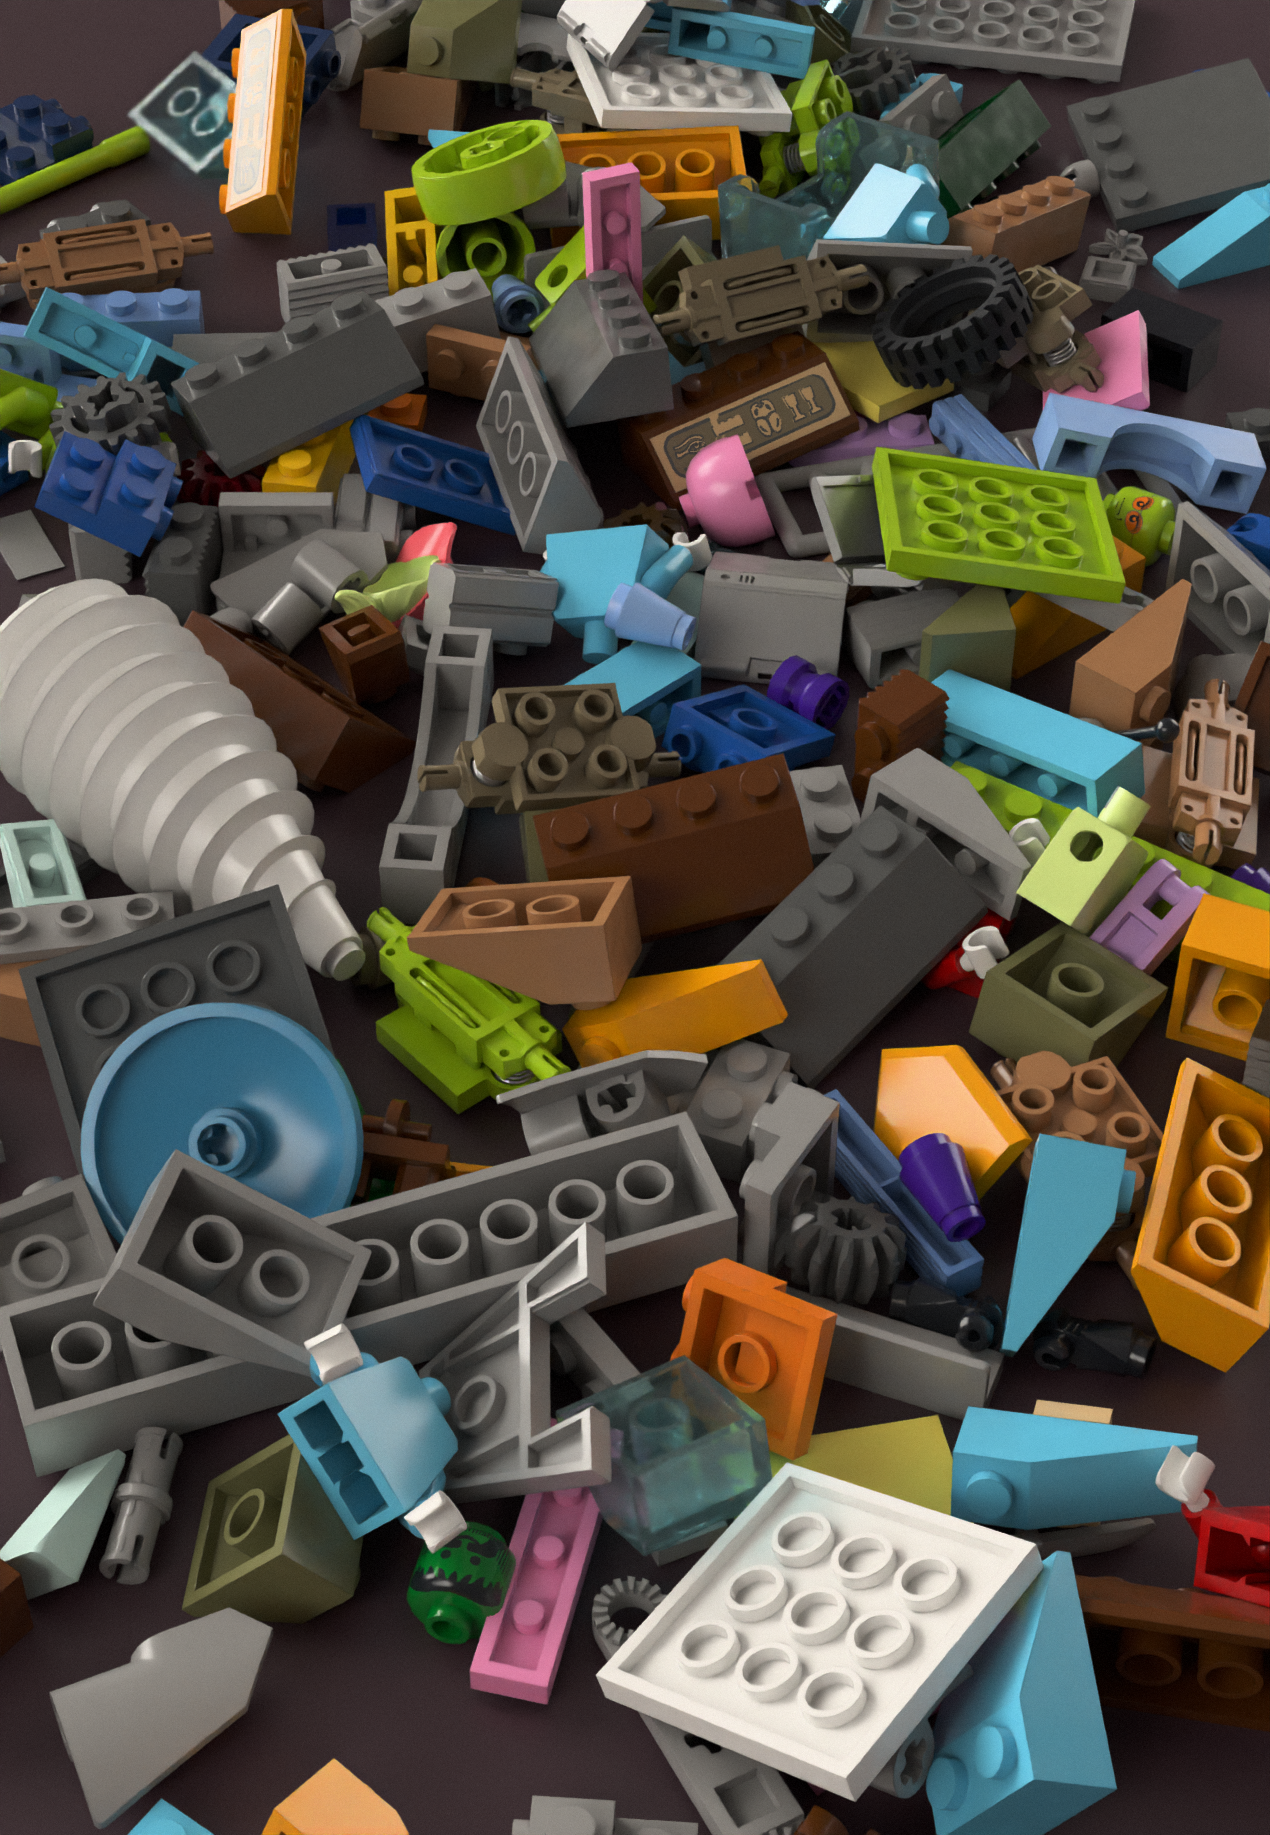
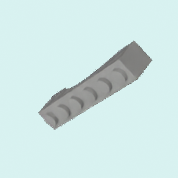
(429, 831)

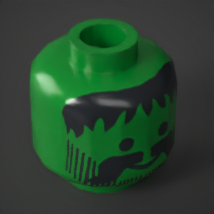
(461, 1584)

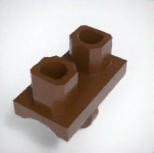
(400, 1153)

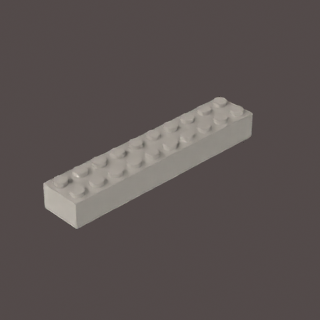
(432, 1271)

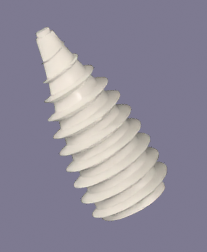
(159, 762)

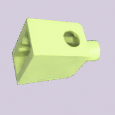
(1075, 885)

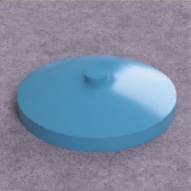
(232, 1092)

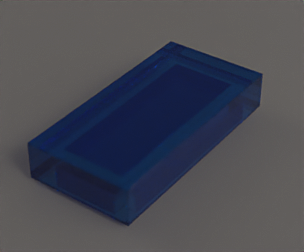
(351, 225)

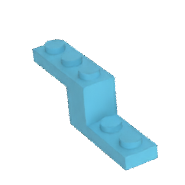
(736, 39)
(105, 344)

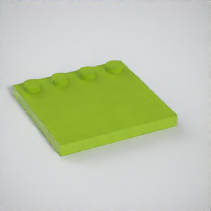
(995, 526)

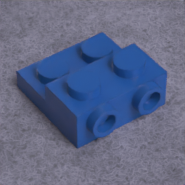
(110, 495)
(741, 728)

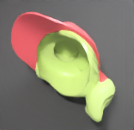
(405, 582)

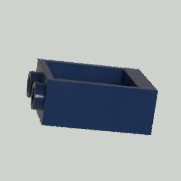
(322, 58)

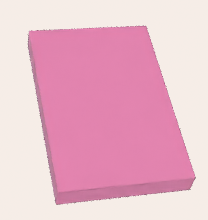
(1123, 365)

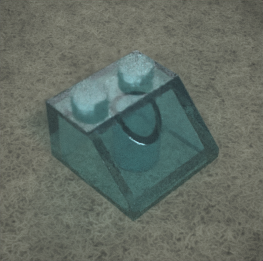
(678, 1454)

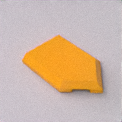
(947, 1094)

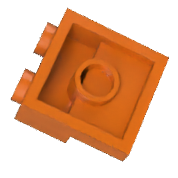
(759, 1347)

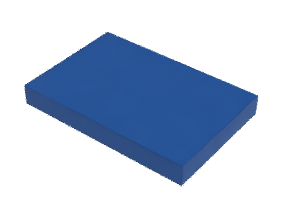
(429, 473)

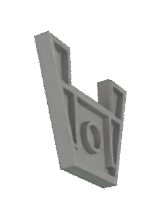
(502, 1386)

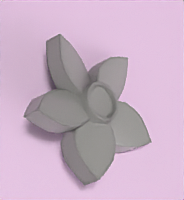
(1121, 247)

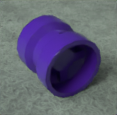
(808, 693)

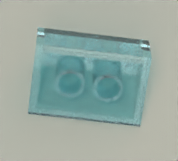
(190, 116)

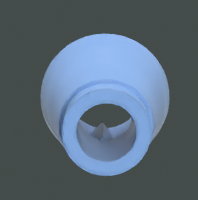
(515, 303)
(648, 618)

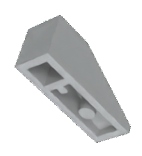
(956, 821)

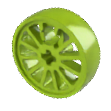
(489, 172)

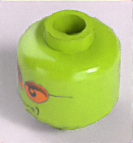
(1142, 521)

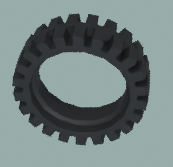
(923, 358)

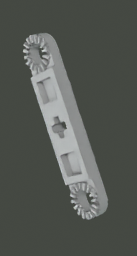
(726, 1787)

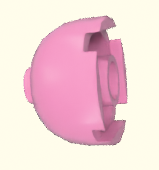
(725, 496)

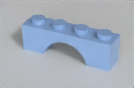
(1205, 461)

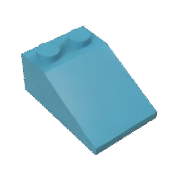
(1027, 1731)

